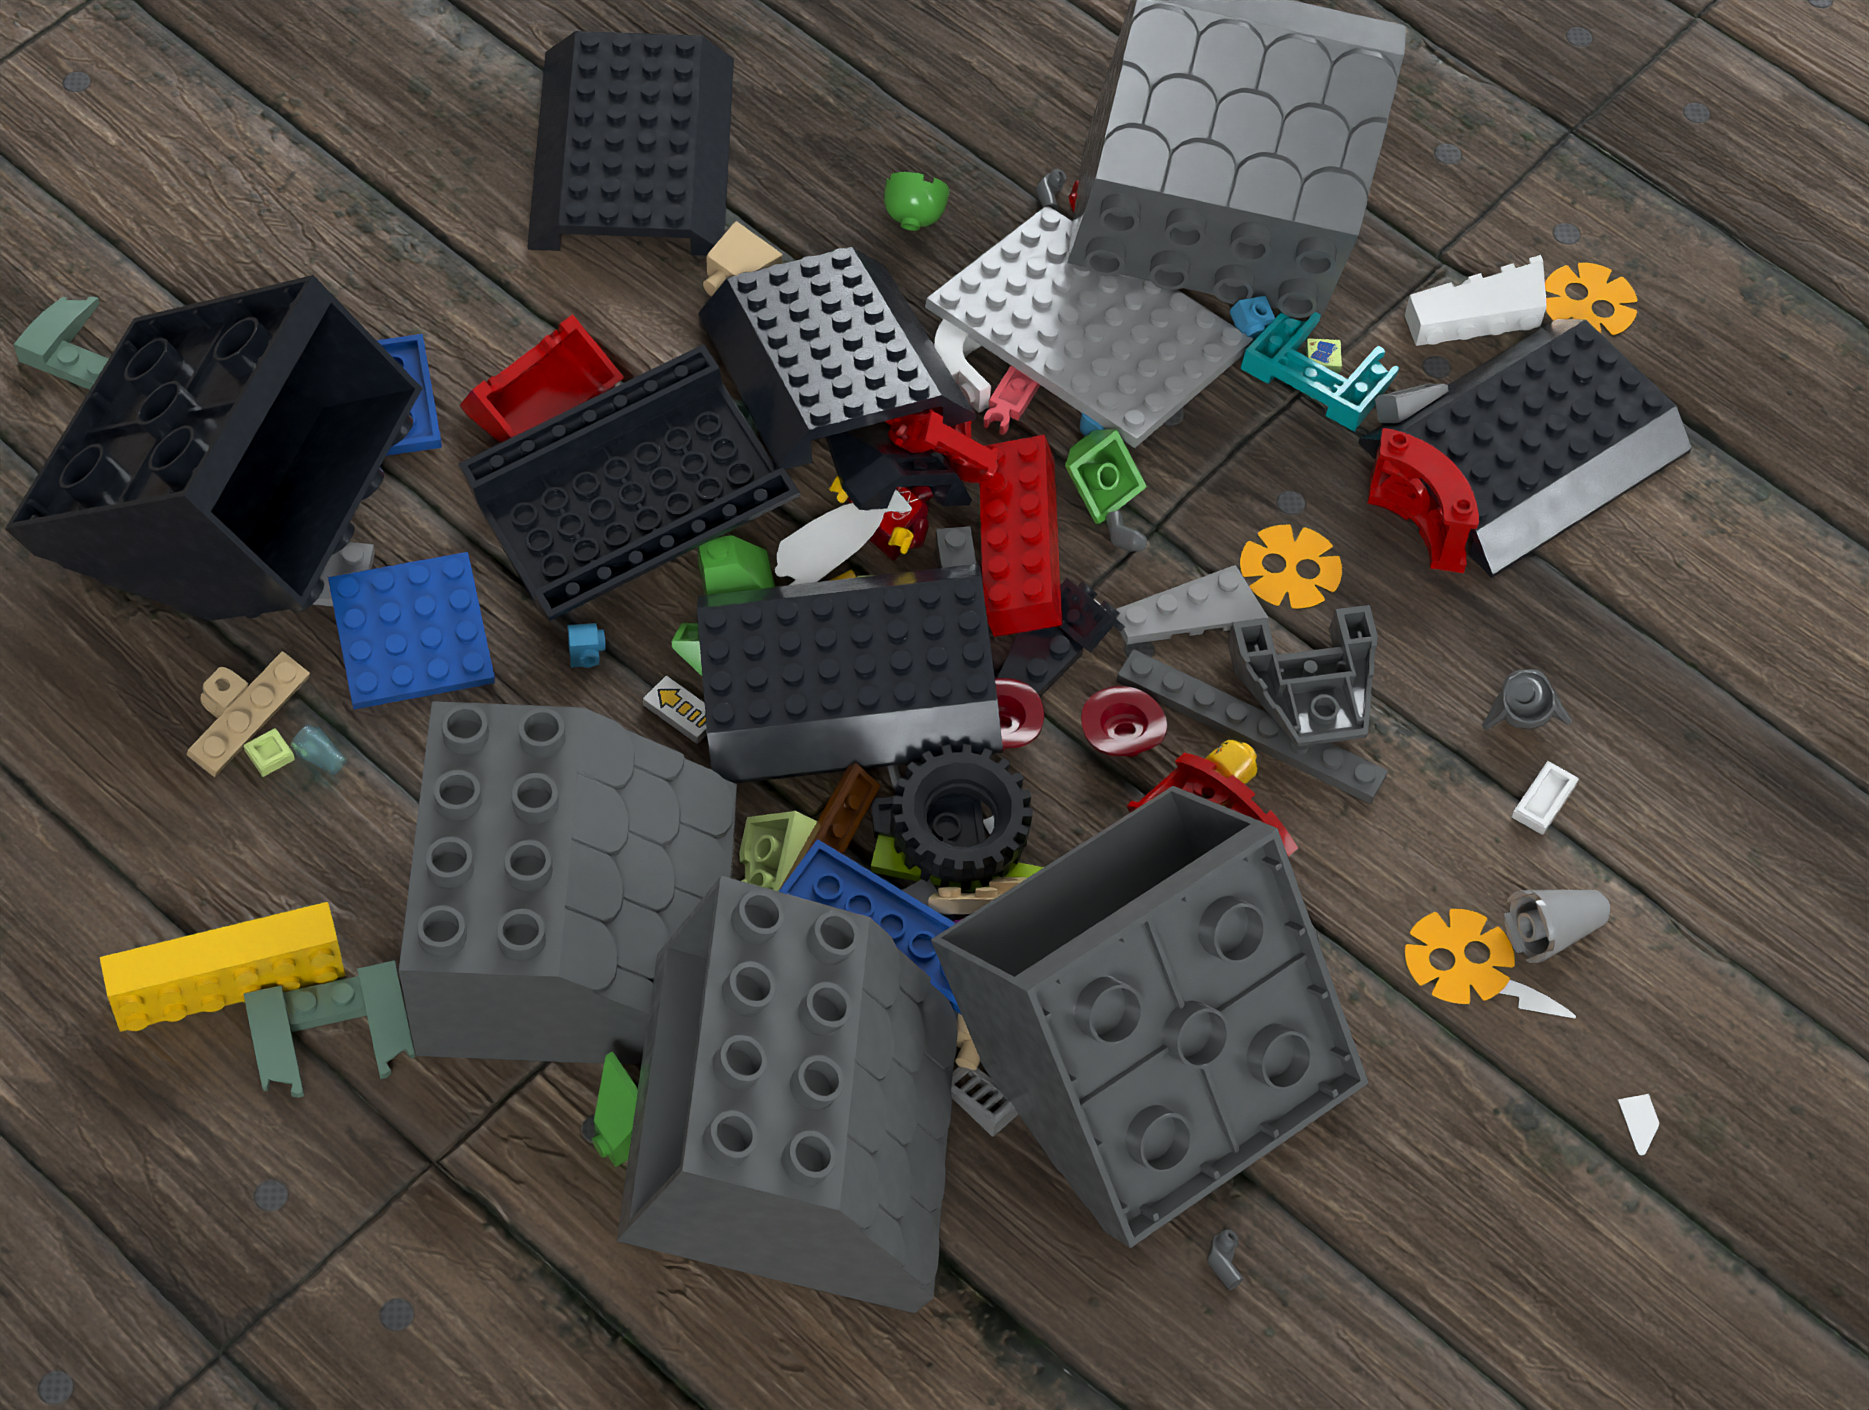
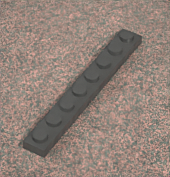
(1250, 726)

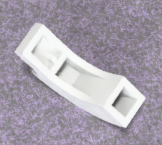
(953, 348)

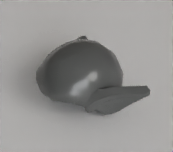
(1526, 702)

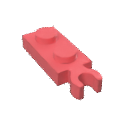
(1010, 399)

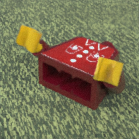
(899, 530)

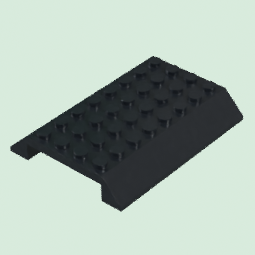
(632, 139)
(826, 351)
(1547, 437)
(625, 483)
(847, 673)

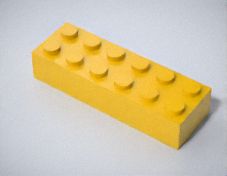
(220, 966)

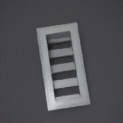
(1401, 404)
(980, 1113)

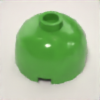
(915, 201)

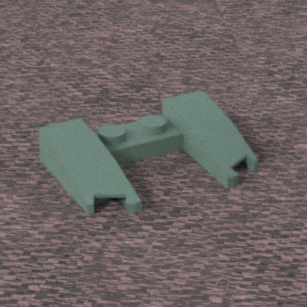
(48, 344)
(278, 1013)

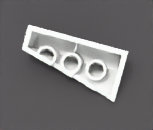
(1479, 305)

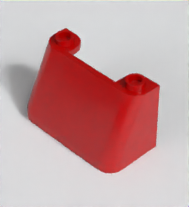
(542, 383)

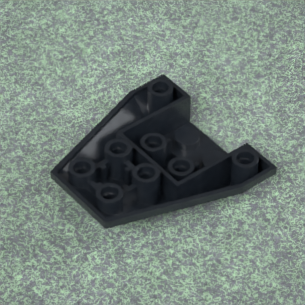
(874, 466)

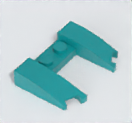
(1347, 400)

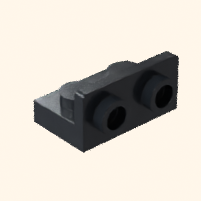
(1084, 617)

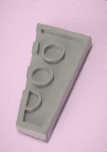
(1191, 608)

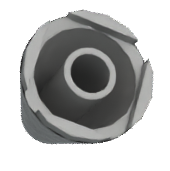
(1552, 920)

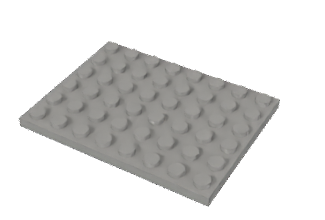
(1093, 340)

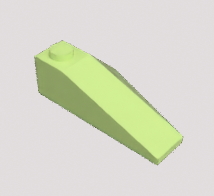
(772, 846)

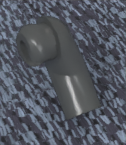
(1050, 187)
(1124, 536)
(1221, 1257)

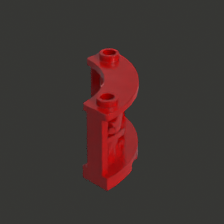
(926, 431)
(1397, 488)
(1199, 776)

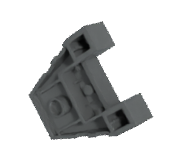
(1313, 692)

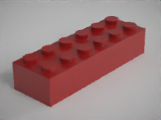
(1021, 539)

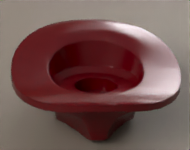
(1019, 712)
(1123, 721)

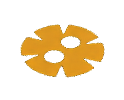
(1594, 279)
(1274, 585)
(1455, 983)

